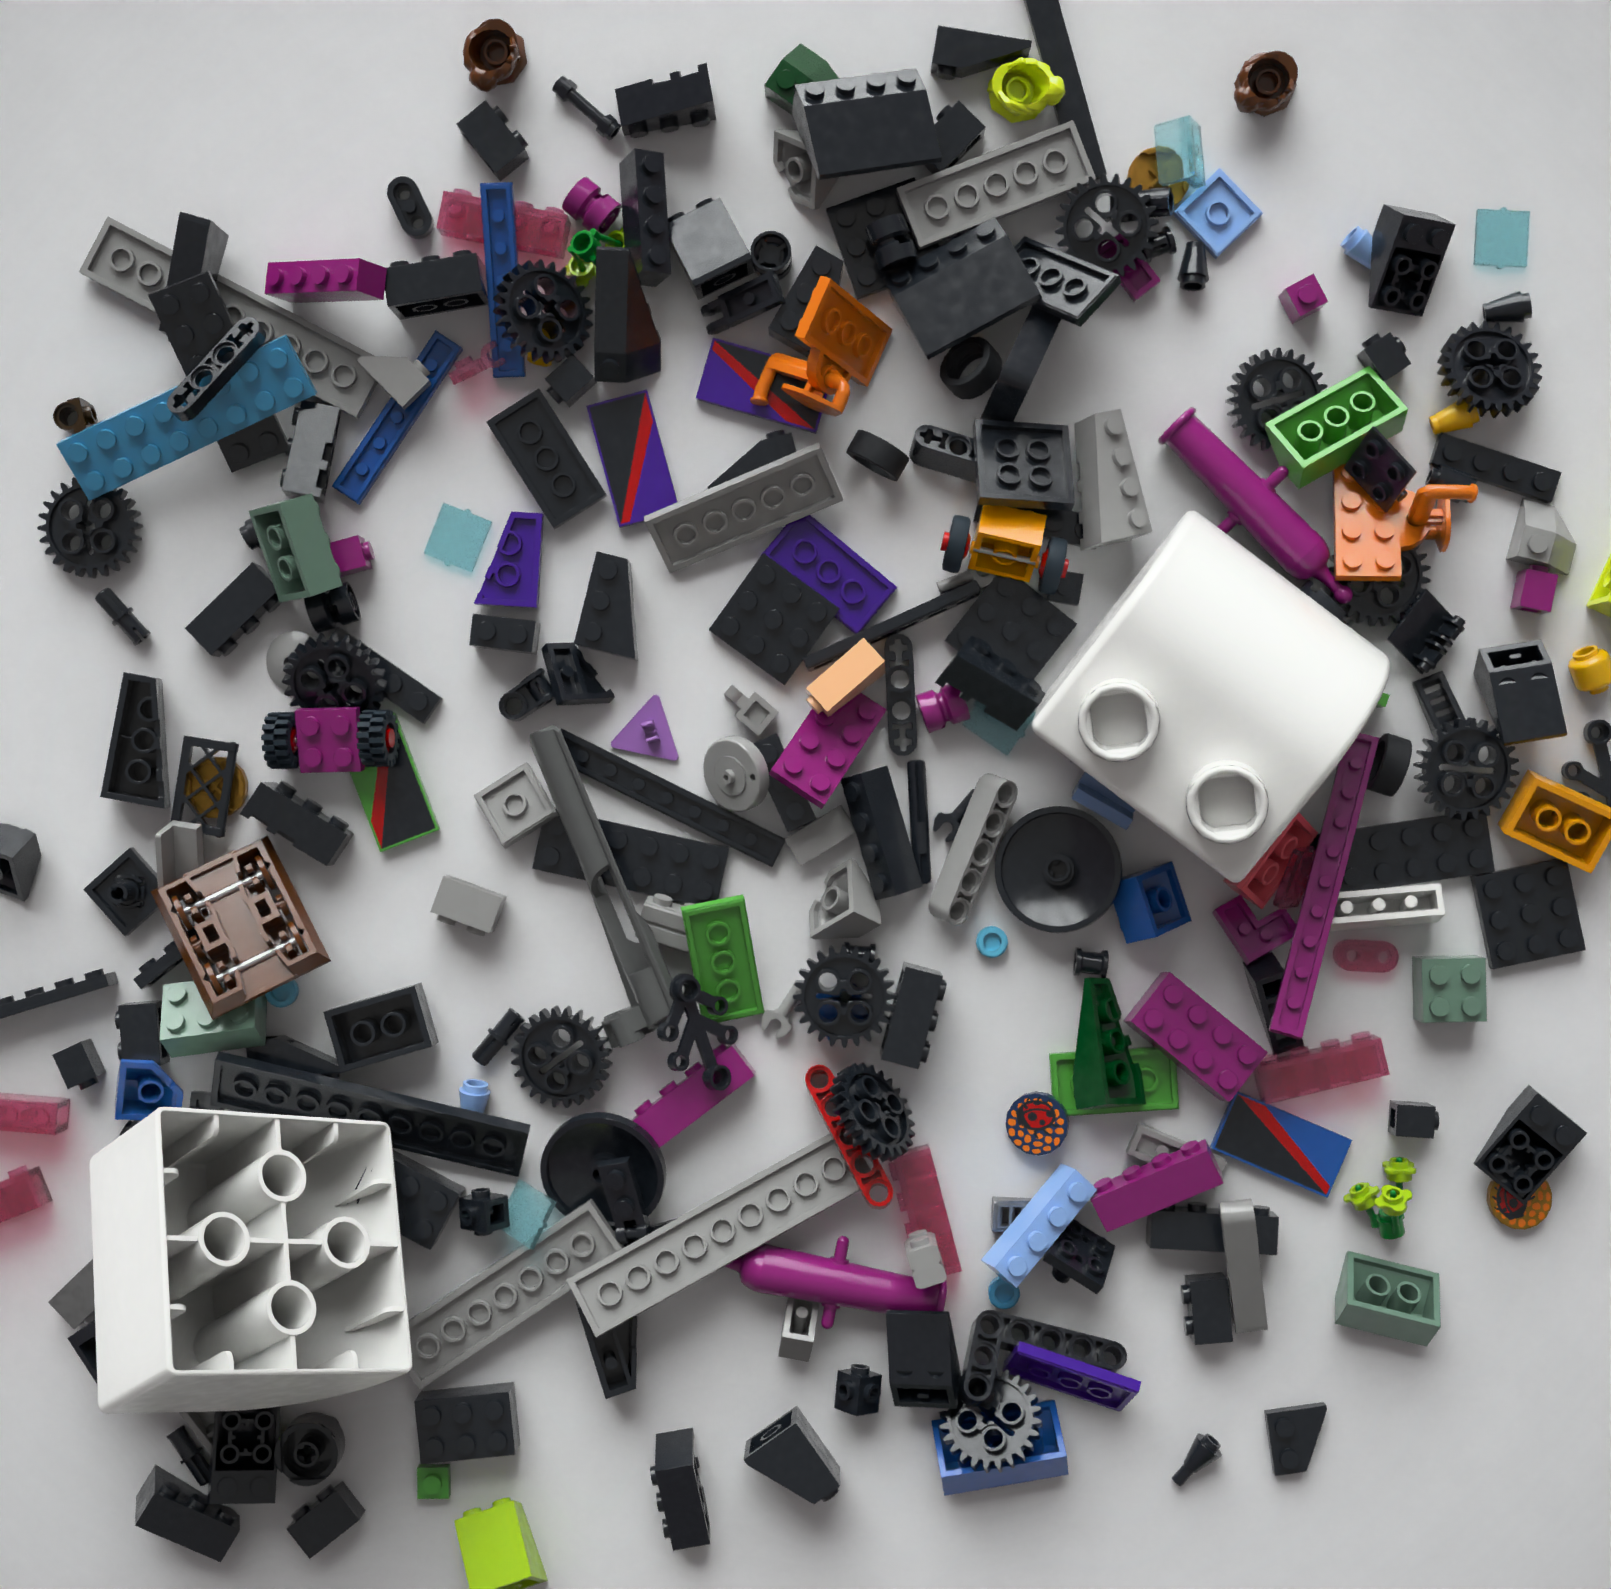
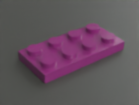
(826, 748)

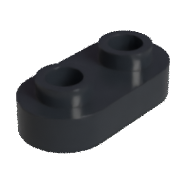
(411, 208)

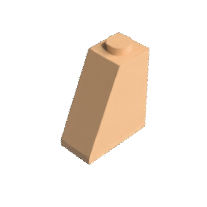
(845, 678)

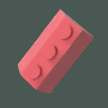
(1268, 872)

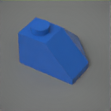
(143, 1089)

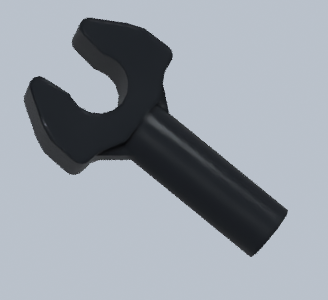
(954, 818)

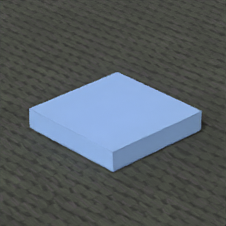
(1217, 213)

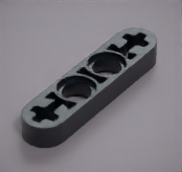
(220, 371)
(904, 694)

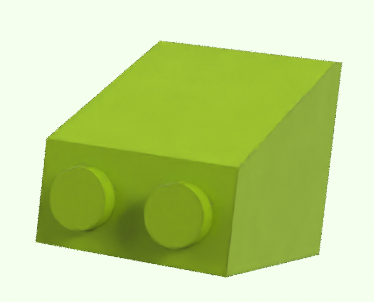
(499, 1547)

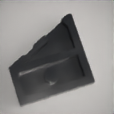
(572, 676)
(1293, 1436)

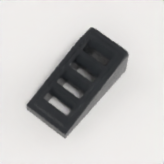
(1450, 700)

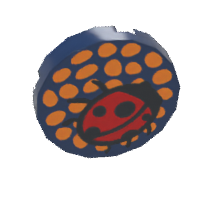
(1037, 1123)

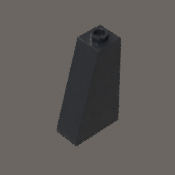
(196, 248)

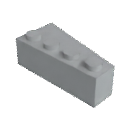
(1108, 482)

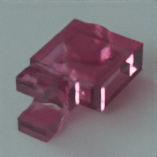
(468, 368)

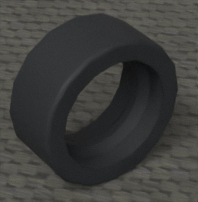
(981, 378)
(877, 455)
(1389, 764)

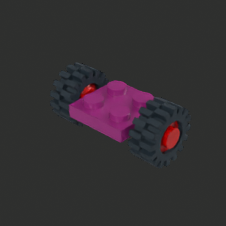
(330, 739)

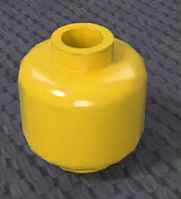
(1591, 669)

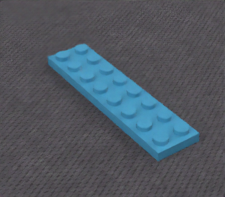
(153, 437)

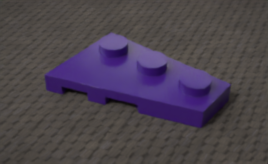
(516, 567)

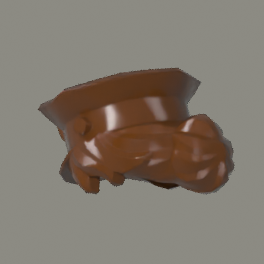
(493, 55)
(1266, 83)

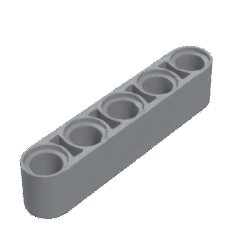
(973, 849)
(1243, 1265)

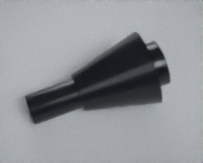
(1202, 1453)

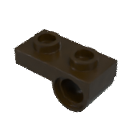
(86, 415)

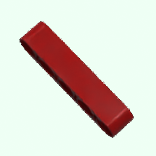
(850, 1154)

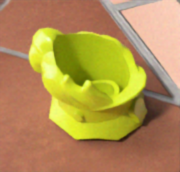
(1024, 89)

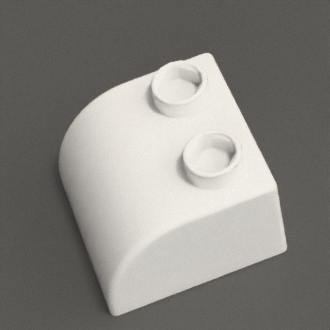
(1214, 697)
(239, 1266)

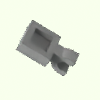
(753, 712)

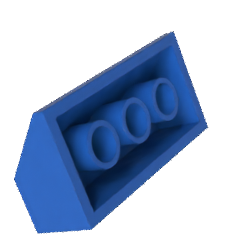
(1045, 1462)

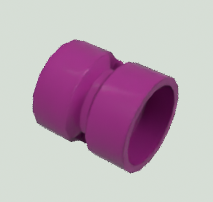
(588, 204)
(942, 707)

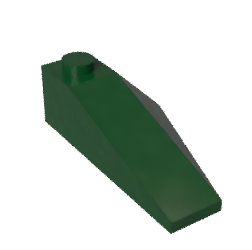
(796, 68)
(1102, 1063)

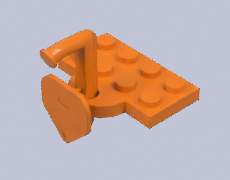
(844, 346)
(1371, 541)

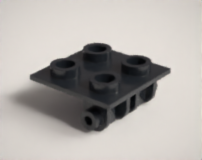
(1380, 469)
(1425, 632)

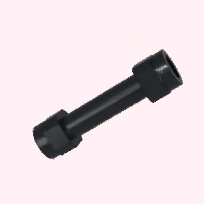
(566, 90)

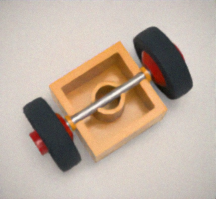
(1006, 546)

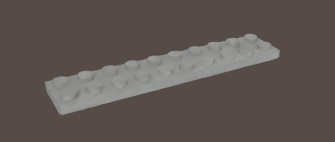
(140, 265)
(714, 1234)

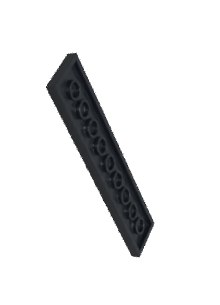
(414, 1123)

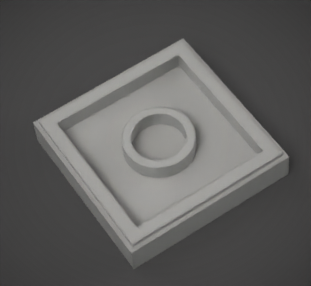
(516, 805)

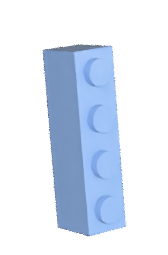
(1039, 1225)

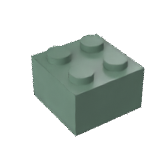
(1449, 988)

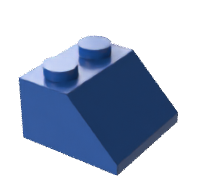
(1150, 903)

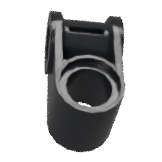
(529, 694)

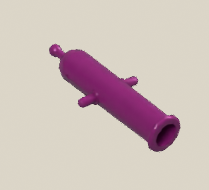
(1253, 503)
(834, 1282)

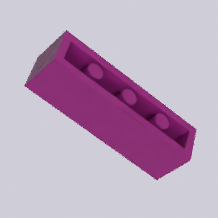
(325, 280)
(690, 1098)
(1156, 1184)

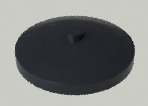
(1058, 869)
(579, 1145)

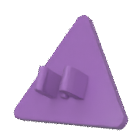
(648, 733)

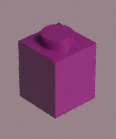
(1303, 298)
(352, 555)
(1534, 590)

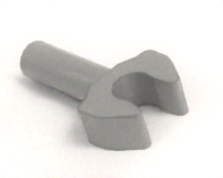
(962, 579)
(781, 1013)

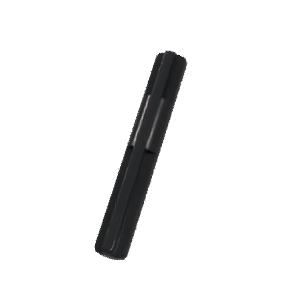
(919, 818)

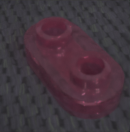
(1366, 955)

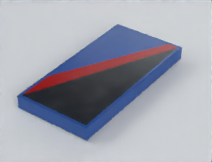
(1281, 1143)

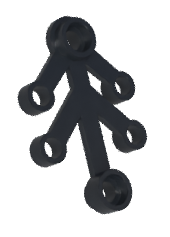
(1602, 785)
(696, 1030)

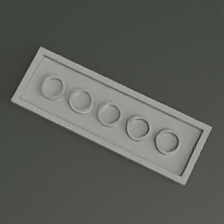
(995, 184)
(743, 508)

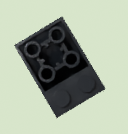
(1406, 258)
(1520, 692)
(1528, 1144)
(922, 1359)
(243, 1457)

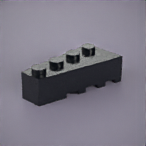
(138, 748)

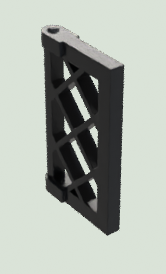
(186, 767)

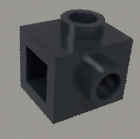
(483, 1211)
(858, 1390)

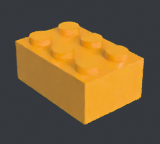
(1558, 821)

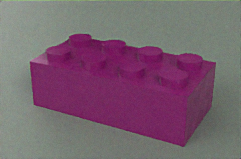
(1195, 1036)

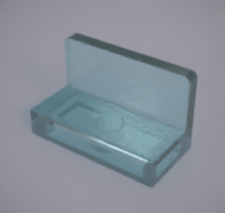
(1180, 152)

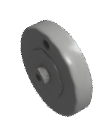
(736, 773)

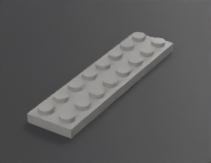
(507, 1293)

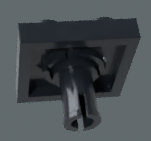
(108, 893)
(1080, 1256)

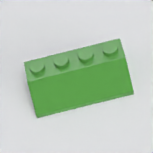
(1332, 425)

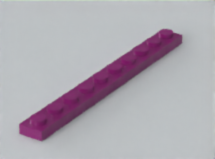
(1323, 888)

